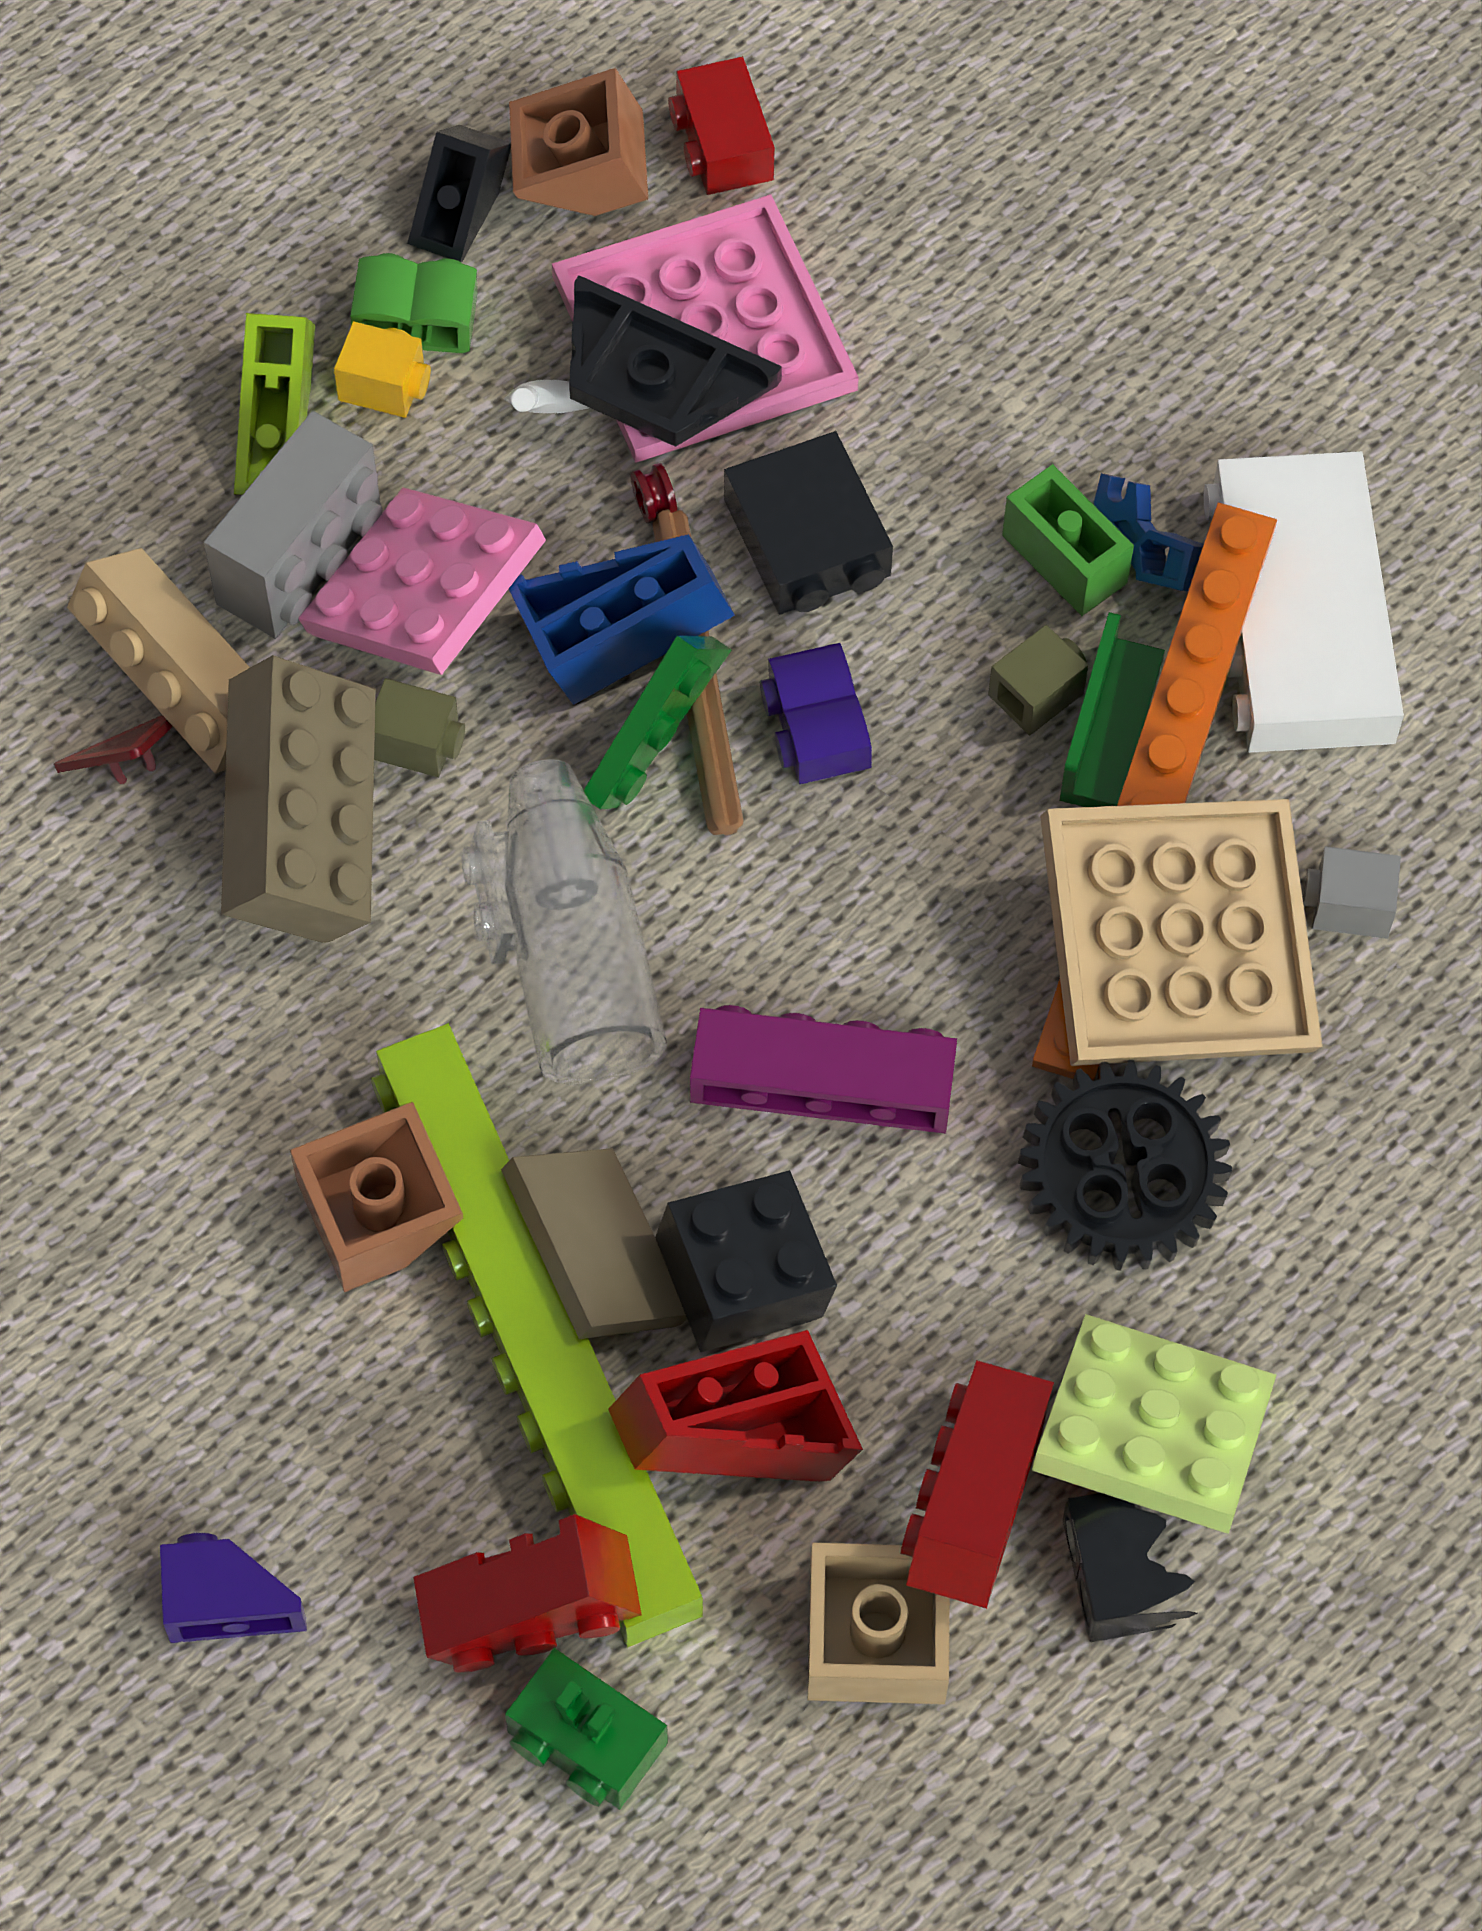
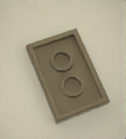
(594, 1242)

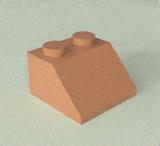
(580, 146)
(376, 1194)

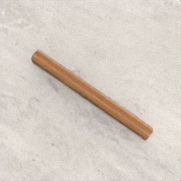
(708, 726)

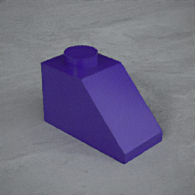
(222, 1593)

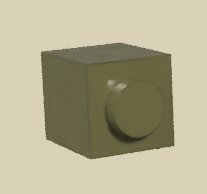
(1038, 679)
(416, 728)

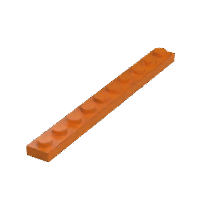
(1184, 698)

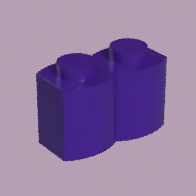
(818, 714)

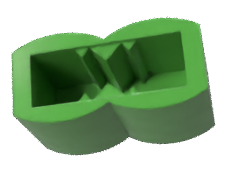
(422, 299)

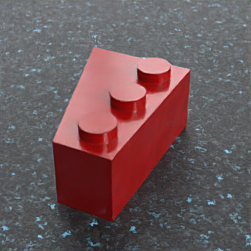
(740, 1415)
(528, 1595)

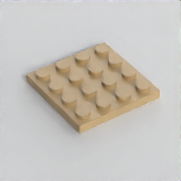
(1180, 931)

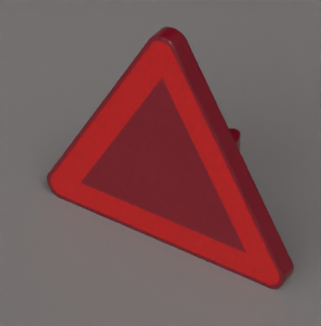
(121, 747)

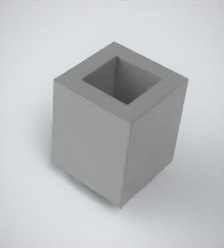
(1353, 892)

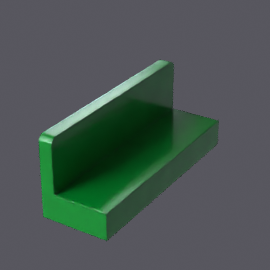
(1110, 719)

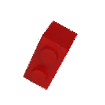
(723, 126)

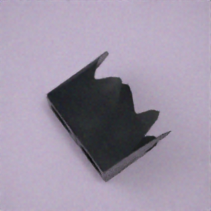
(1117, 1569)

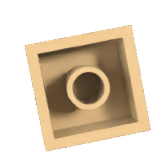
(873, 1631)

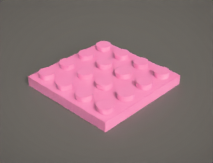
(739, 282)

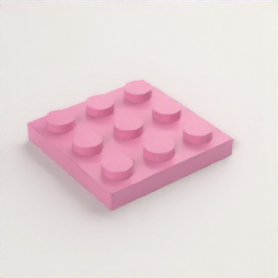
(422, 580)

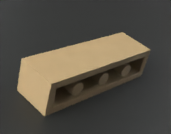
(161, 646)

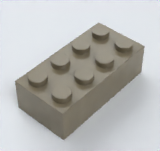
(298, 800)

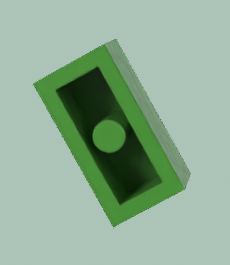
(1067, 540)

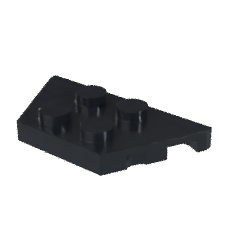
(657, 368)

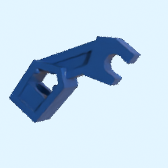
(1134, 520)

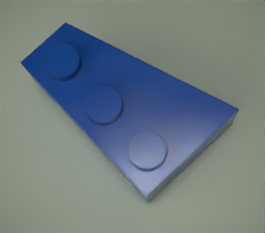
(619, 612)

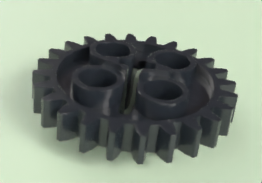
(1068, 1172)

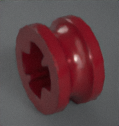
(653, 492)

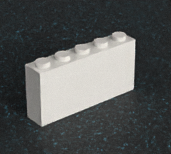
(1318, 630)

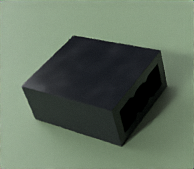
(808, 523)

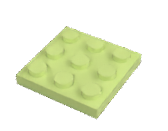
(1155, 1423)

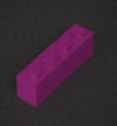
(823, 1069)

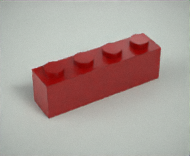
(978, 1483)

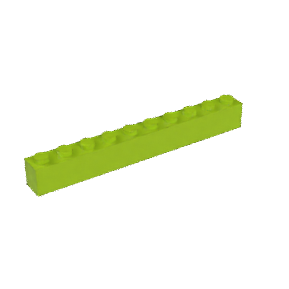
(537, 1344)

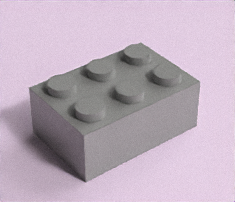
(294, 525)

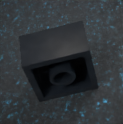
(745, 1261)

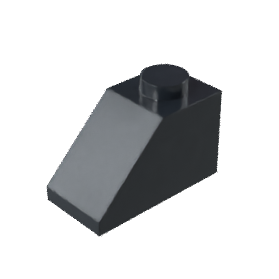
(458, 190)

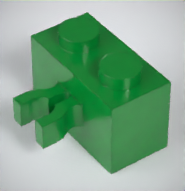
(585, 1731)

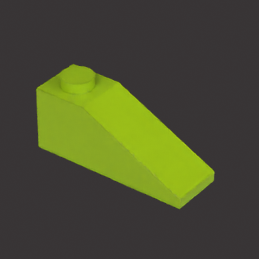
(272, 390)

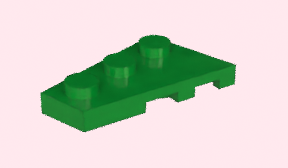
(655, 718)

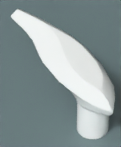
(543, 397)

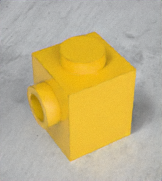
(381, 369)

